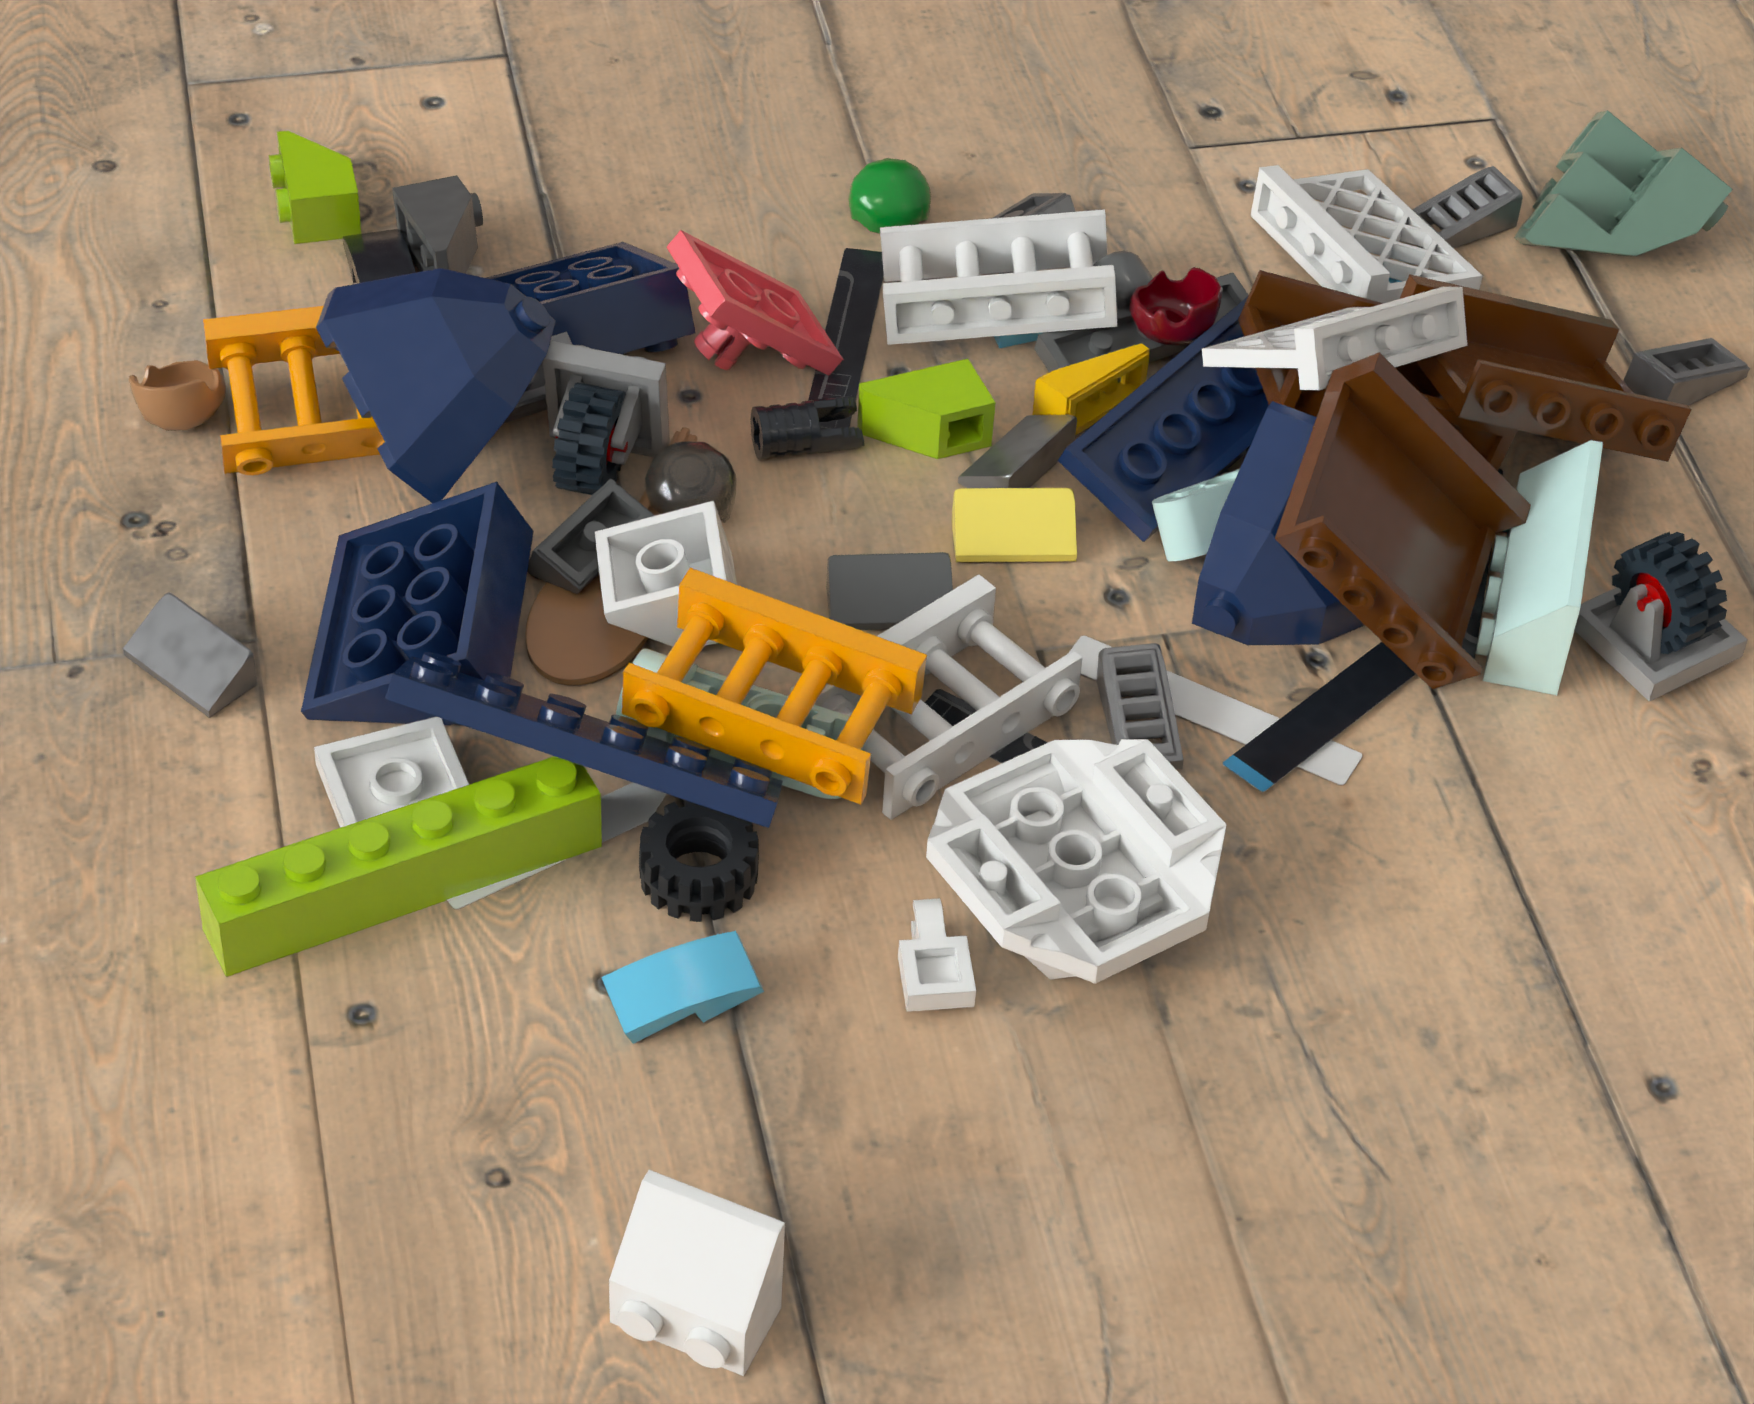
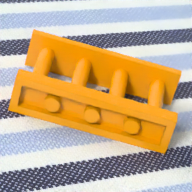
(293, 338)
(789, 638)

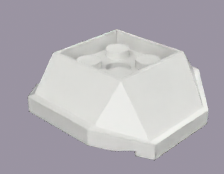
(1081, 855)

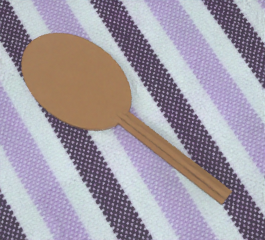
(570, 634)

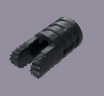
(797, 430)

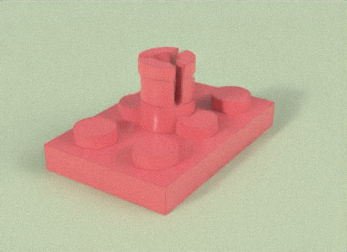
(749, 309)

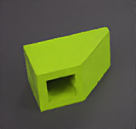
(317, 190)
(929, 410)

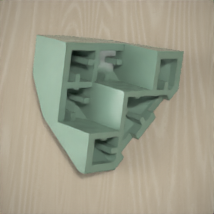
(1623, 195)

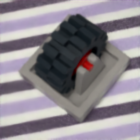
(602, 412)
(1662, 617)

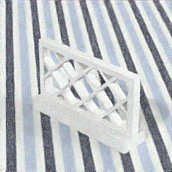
(1341, 256)
(1397, 329)

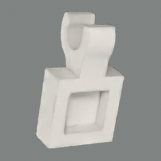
(935, 967)

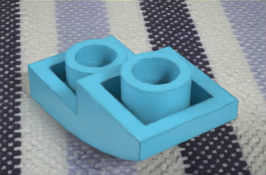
(683, 980)

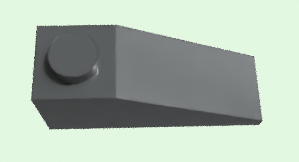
(439, 223)

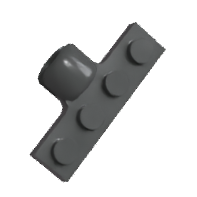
(1074, 346)

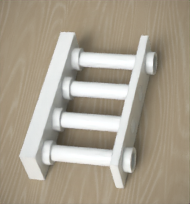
(997, 303)
(941, 631)

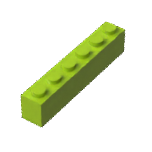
(398, 862)

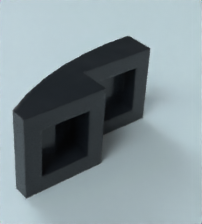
(377, 255)

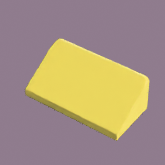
(1014, 525)

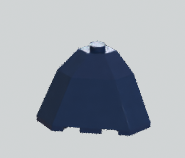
(435, 365)
(1248, 580)

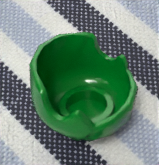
(889, 195)

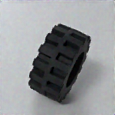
(691, 887)

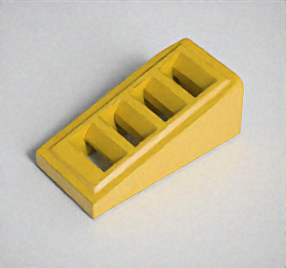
(1091, 386)

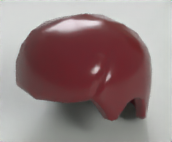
(1177, 309)

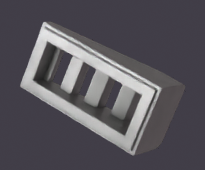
(1488, 192)
(1679, 374)
(1135, 672)

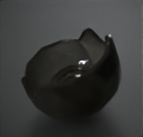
(689, 476)

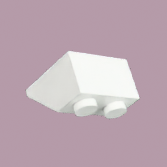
(648, 560)
(697, 1274)

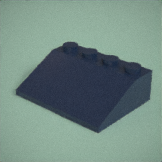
(610, 298)
(414, 585)

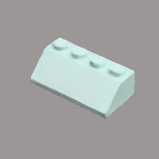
(1541, 574)

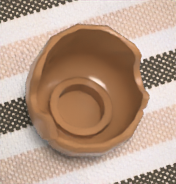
(179, 394)

